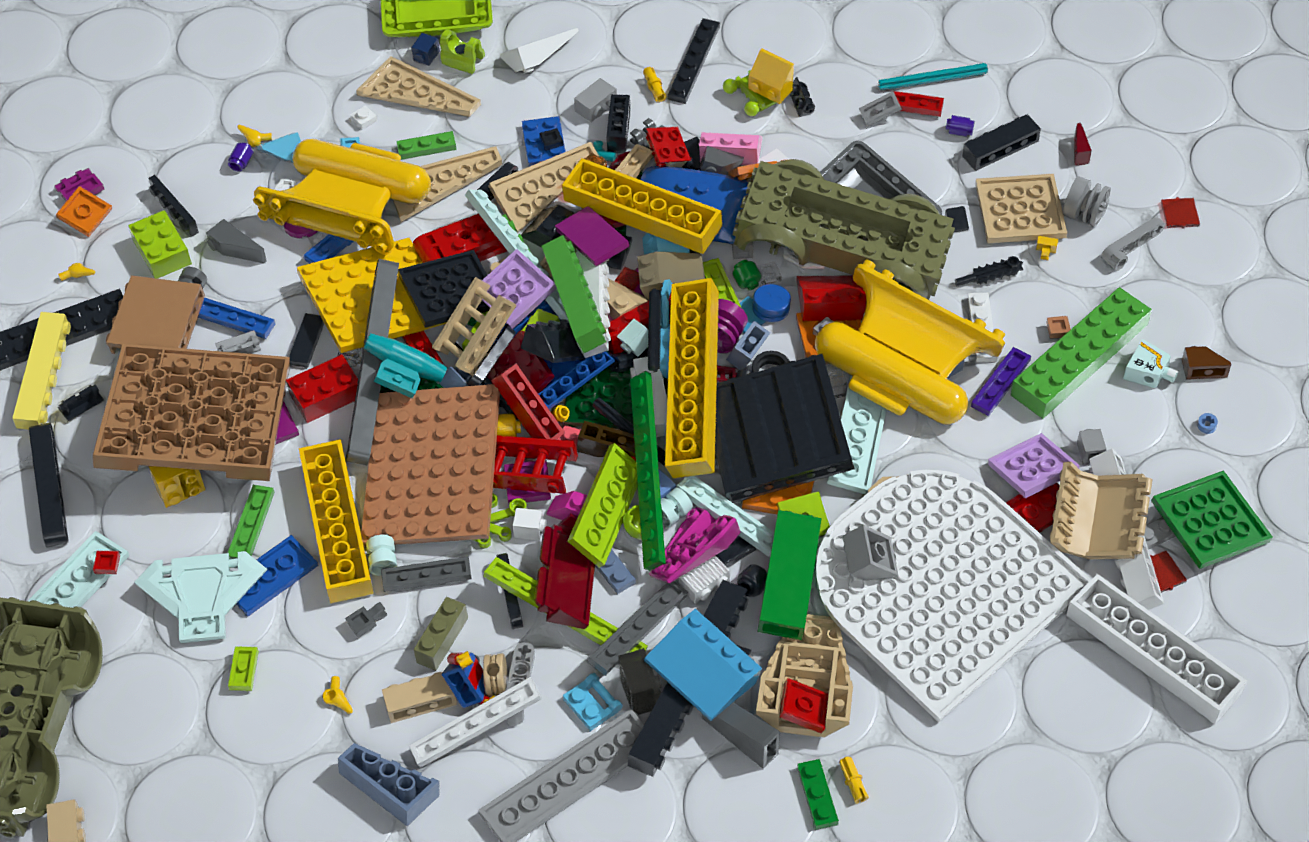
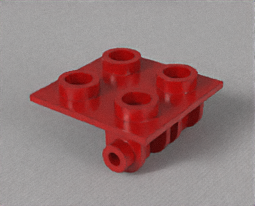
(667, 145)

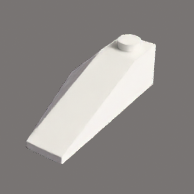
(535, 53)

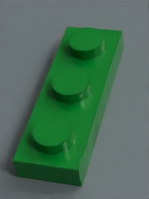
(817, 794)

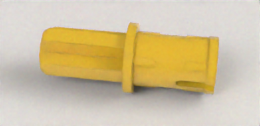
(853, 779)

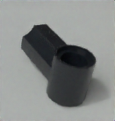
(624, 361)

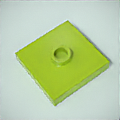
(807, 505)

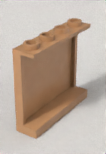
(156, 313)

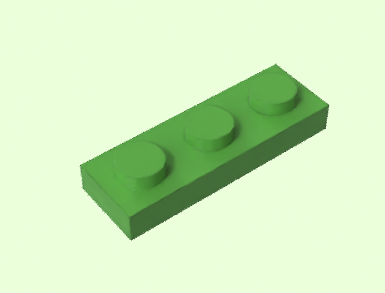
(426, 145)

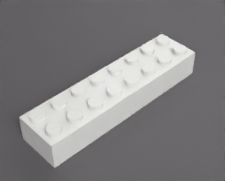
(1156, 648)

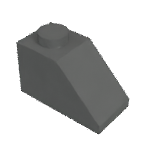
(719, 161)

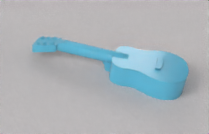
(665, 328)

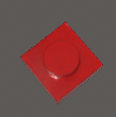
(106, 562)

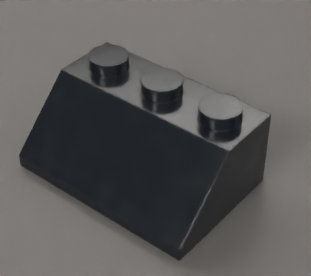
(552, 341)

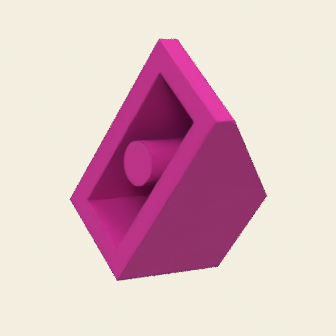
(565, 504)

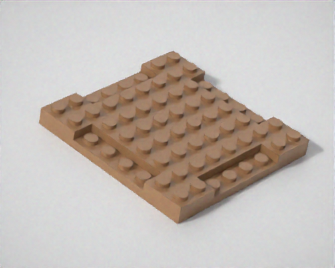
(193, 411)

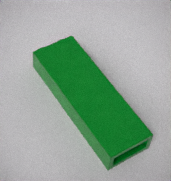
(789, 575)

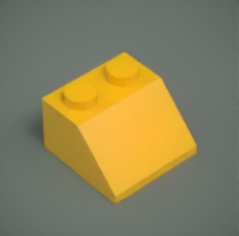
(771, 76)

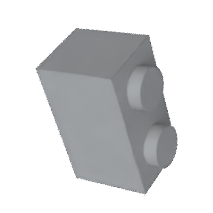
(594, 100)

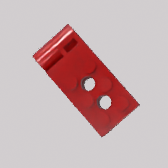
(457, 238)

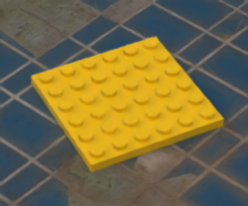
(344, 289)

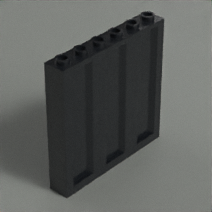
(778, 429)

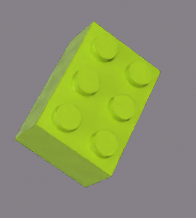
(160, 244)

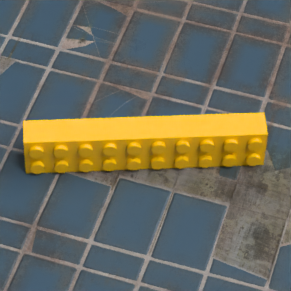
(692, 379)

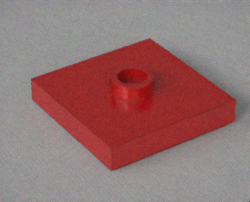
(804, 705)

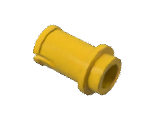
(560, 413)

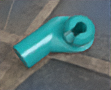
(608, 156)

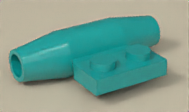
(402, 365)

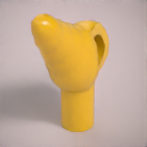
(253, 136)
(76, 270)
(336, 696)

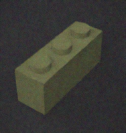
(441, 633)

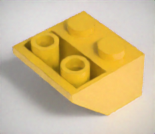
(176, 483)

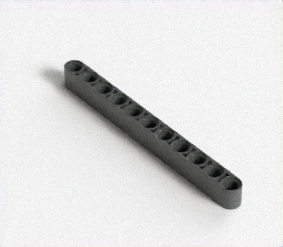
(367, 390)

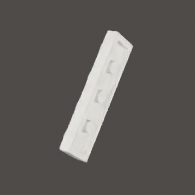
(980, 309)

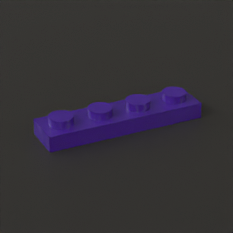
(1000, 381)

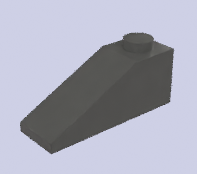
(234, 243)

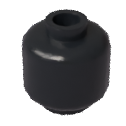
(753, 579)

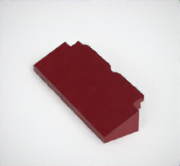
(565, 579)

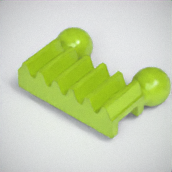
(757, 101)

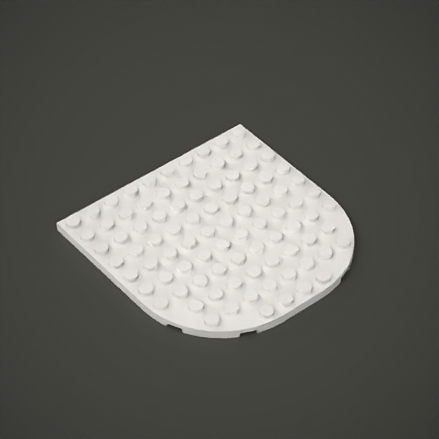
(966, 591)

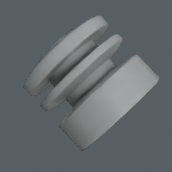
(1090, 202)

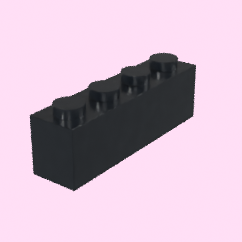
(1001, 142)

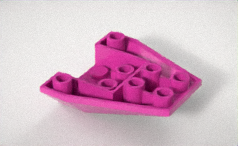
(696, 542)

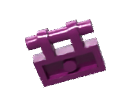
(84, 179)

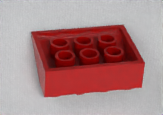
(830, 297)

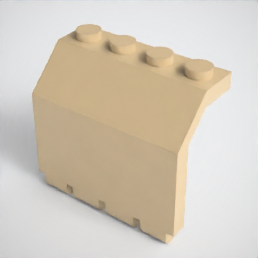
(1100, 514)

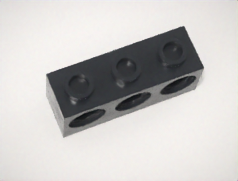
(618, 123)

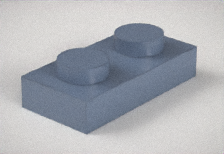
(616, 573)

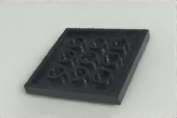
(440, 285)

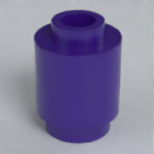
(960, 126)
(240, 156)

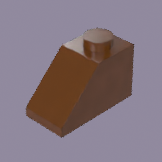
(1204, 363)

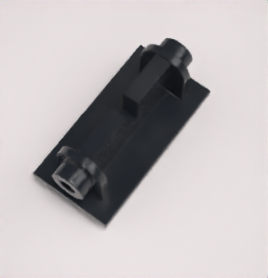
(800, 98)
(79, 404)

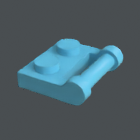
(586, 706)

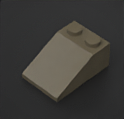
(661, 266)

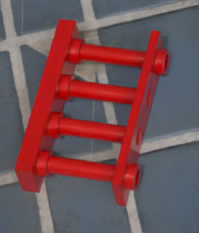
(532, 448)

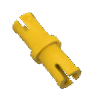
(654, 84)

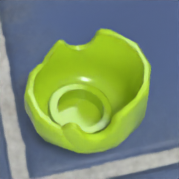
(632, 522)

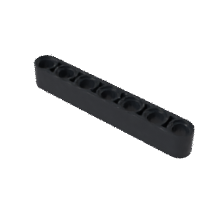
(48, 485)

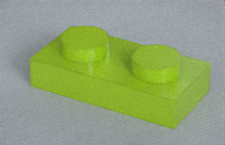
(243, 668)

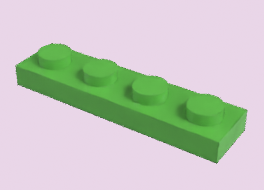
(251, 520)

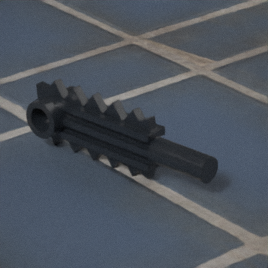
(991, 272)

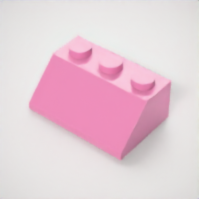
(738, 144)

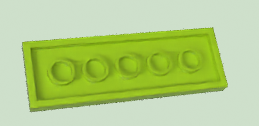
(605, 506)

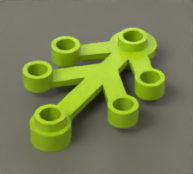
(496, 516)

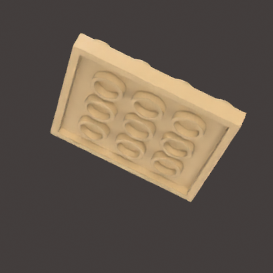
(1020, 208)

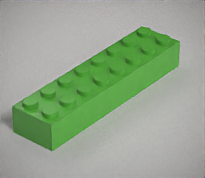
(1080, 352)

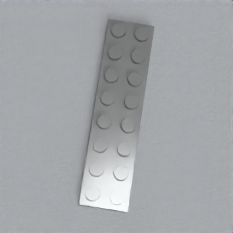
(563, 780)

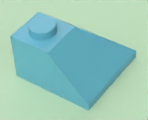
(281, 147)

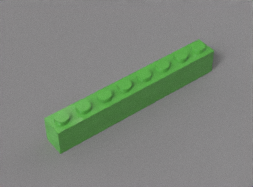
(575, 293)

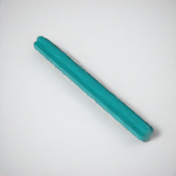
(933, 76)

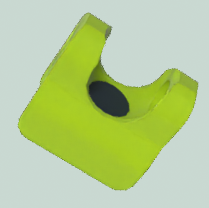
(458, 53)

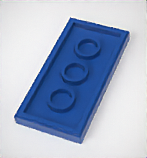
(285, 566)

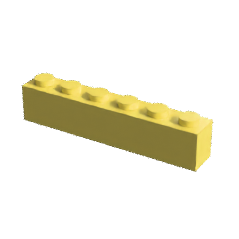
(41, 370)

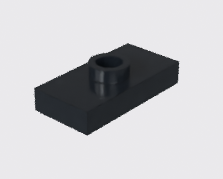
(737, 550)

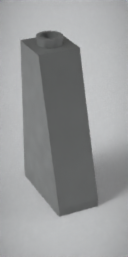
(747, 733)

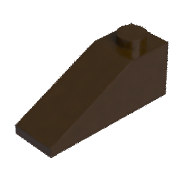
(596, 439)

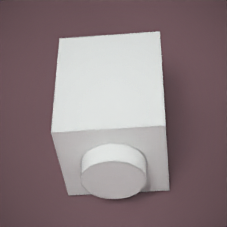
(528, 524)

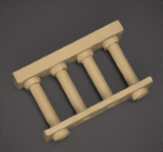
(485, 334)

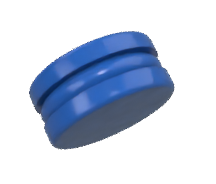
(771, 303)

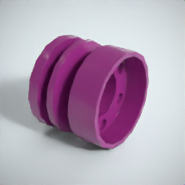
(730, 325)

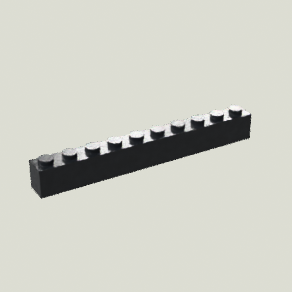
(672, 707)

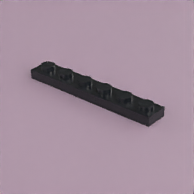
(693, 61)

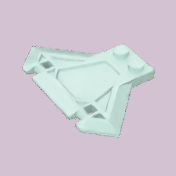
(201, 590)

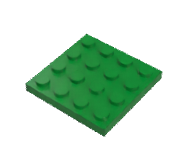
(1211, 519)

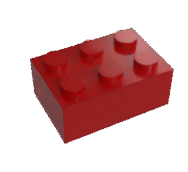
(323, 388)

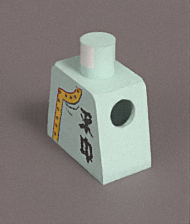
(1149, 366)

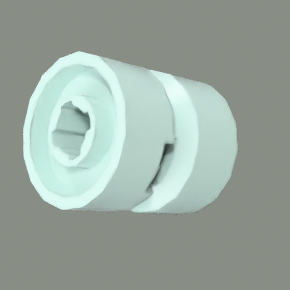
(674, 506)
(380, 553)

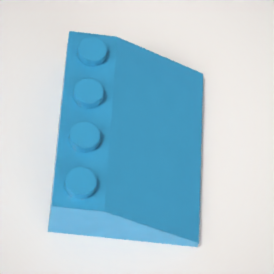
(703, 665)

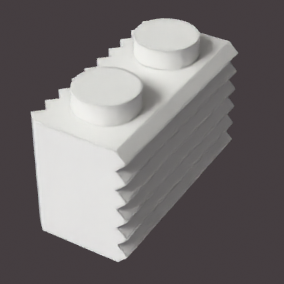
(704, 579)

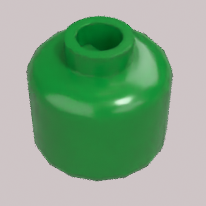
(747, 274)

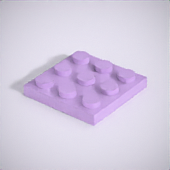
(520, 283)
(1031, 465)

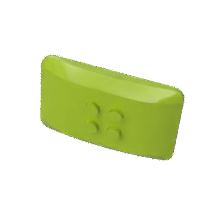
(432, 17)

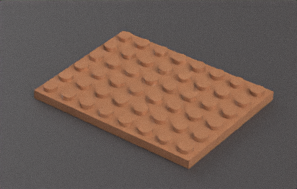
(432, 465)

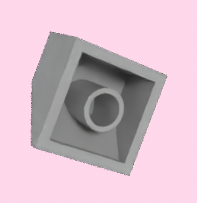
(869, 554)

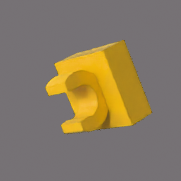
(1047, 246)

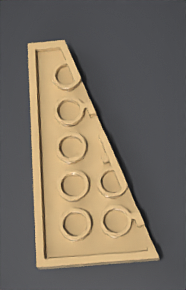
(409, 86)
(450, 176)
(531, 190)

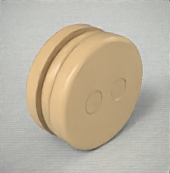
(495, 674)

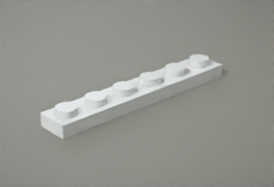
(475, 722)

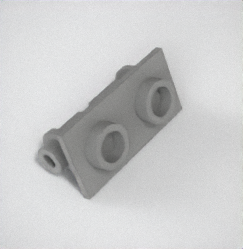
(242, 343)

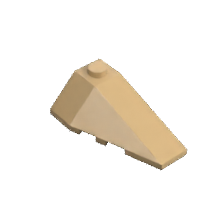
(622, 299)

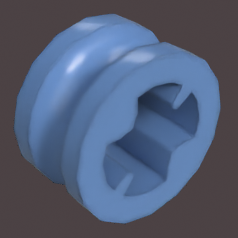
(1213, 423)

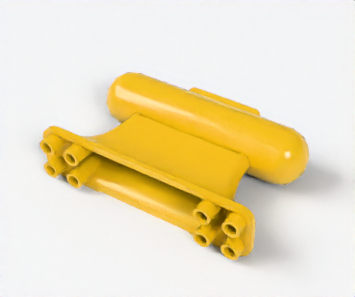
(345, 191)
(905, 349)

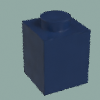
(425, 49)

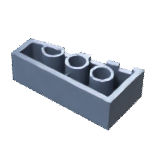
(386, 782)

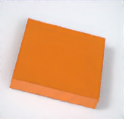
(84, 211)

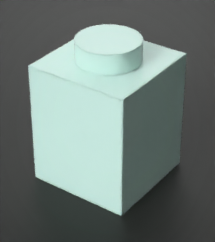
(634, 338)

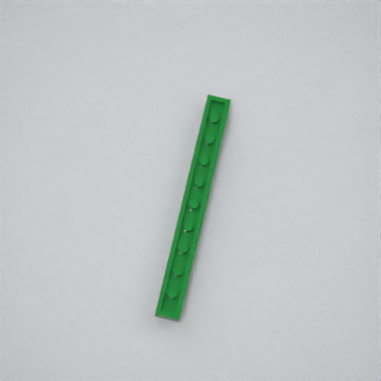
(647, 471)

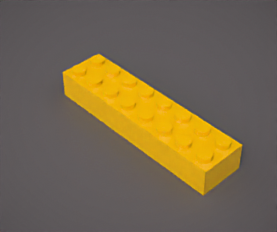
(642, 205)
(335, 521)

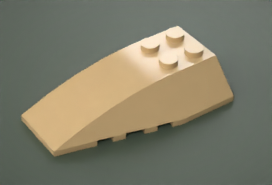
(815, 662)

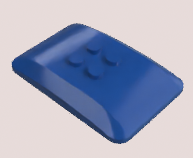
(704, 187)

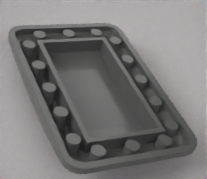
(867, 171)

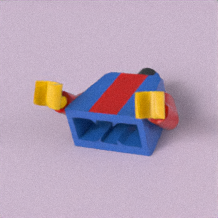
(466, 678)

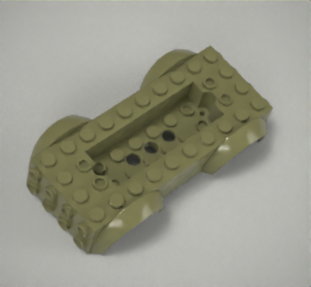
(794, 199)
(53, 657)

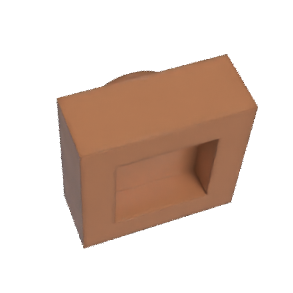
(1057, 326)

